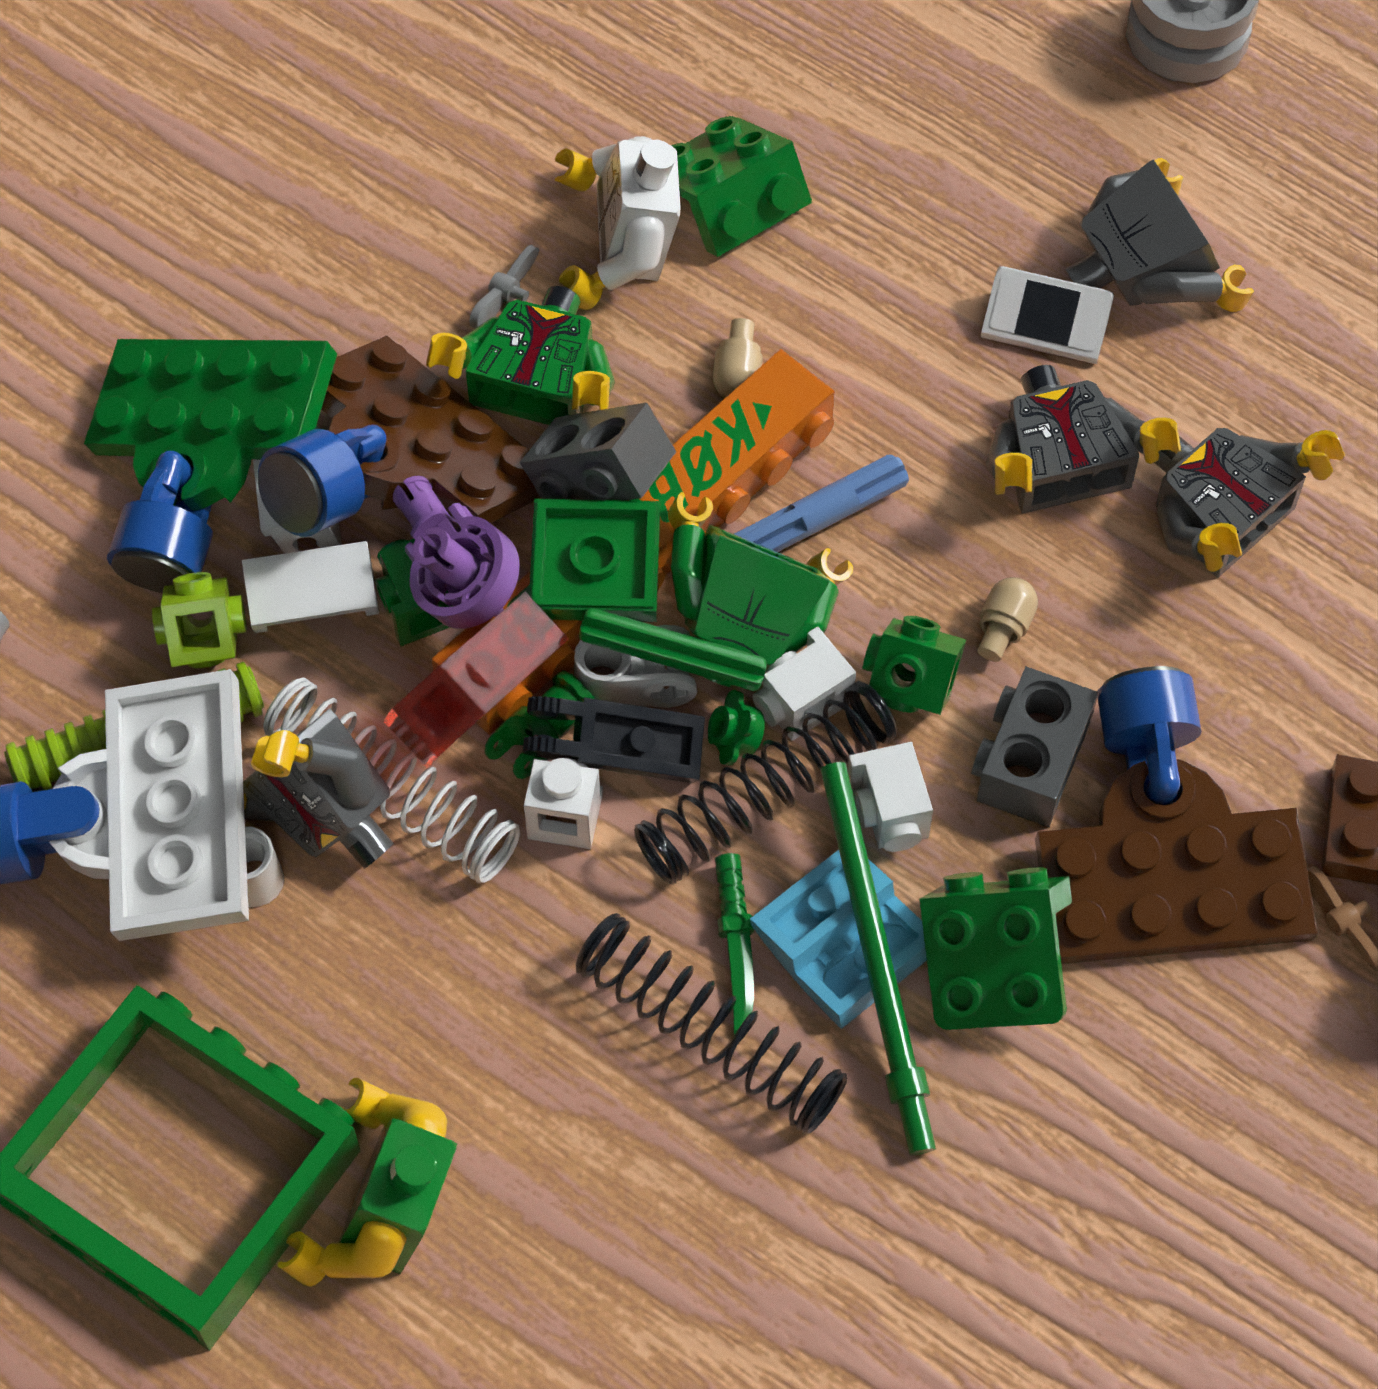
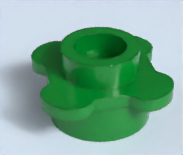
(735, 728)

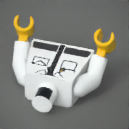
(635, 212)

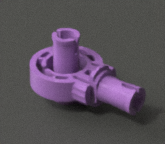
(458, 556)

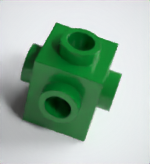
(914, 664)

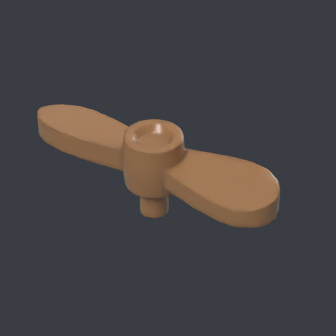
(1343, 917)

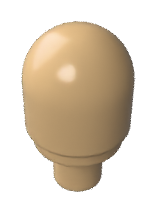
(736, 357)
(1006, 616)

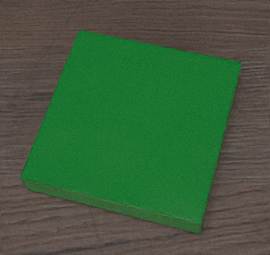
(595, 558)

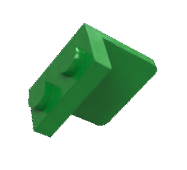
(739, 181)
(995, 949)

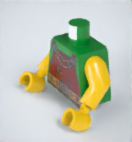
(393, 1196)

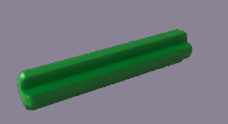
(672, 649)

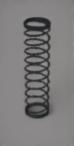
(673, 859)
(822, 1098)

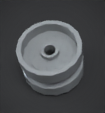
(1190, 37)

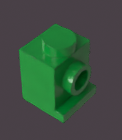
(394, 590)

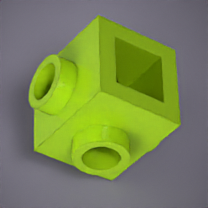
(199, 641)

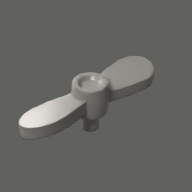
(504, 288)

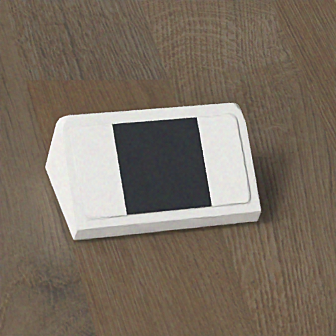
(1047, 314)

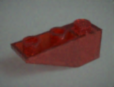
(474, 680)

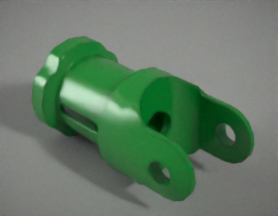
(522, 724)

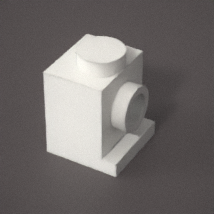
(803, 684)
(564, 791)
(891, 796)

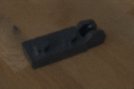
(621, 737)

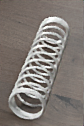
(486, 840)

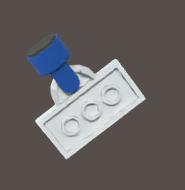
(148, 811)

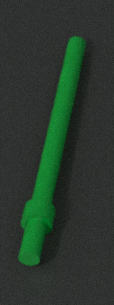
(906, 1082)

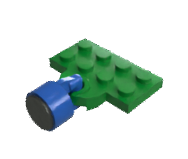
(194, 426)

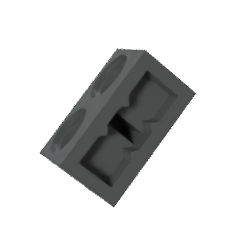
(599, 455)
(1041, 747)

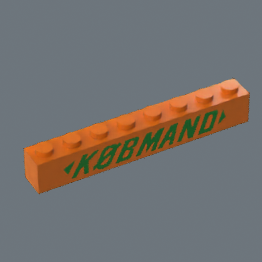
(722, 457)

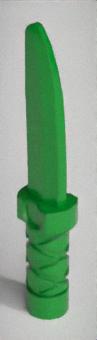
(737, 928)

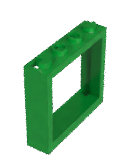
(203, 1316)

